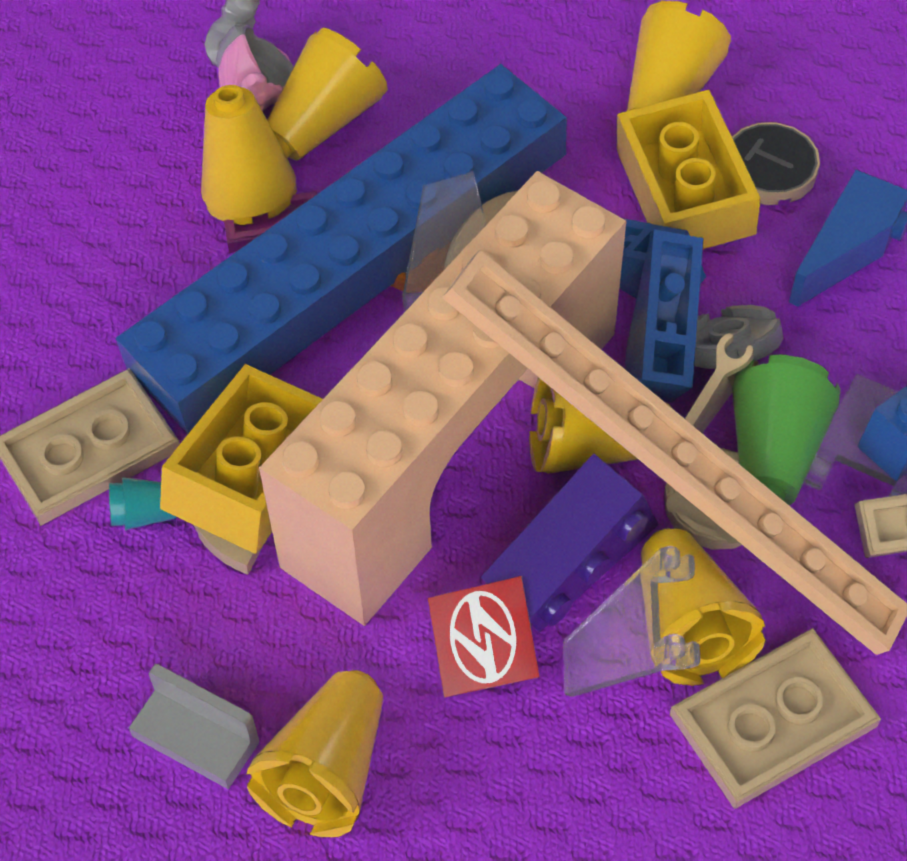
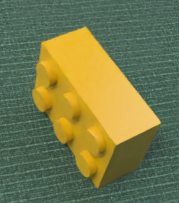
(688, 169)
(215, 469)

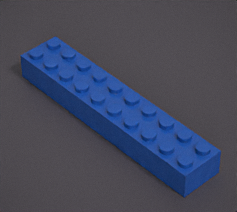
(335, 247)

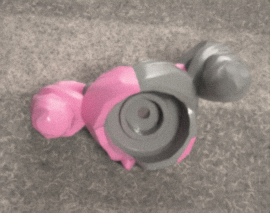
(243, 56)

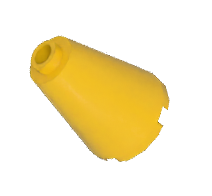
(675, 53)
(323, 93)
(242, 159)
(567, 436)
(705, 611)
(321, 757)

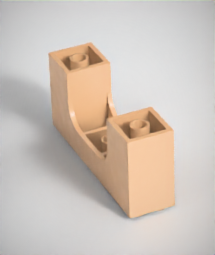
(361, 469)

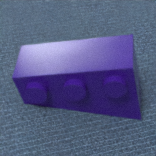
(574, 541)

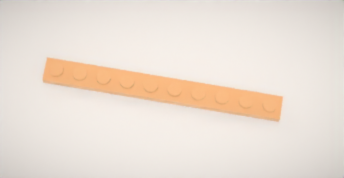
(677, 452)

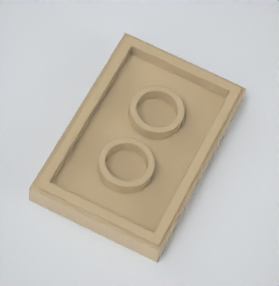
(85, 446)
(774, 718)

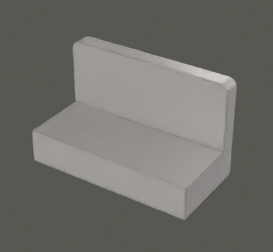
(195, 727)

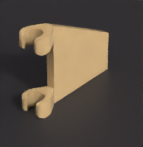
(719, 385)

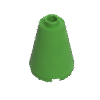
(782, 420)

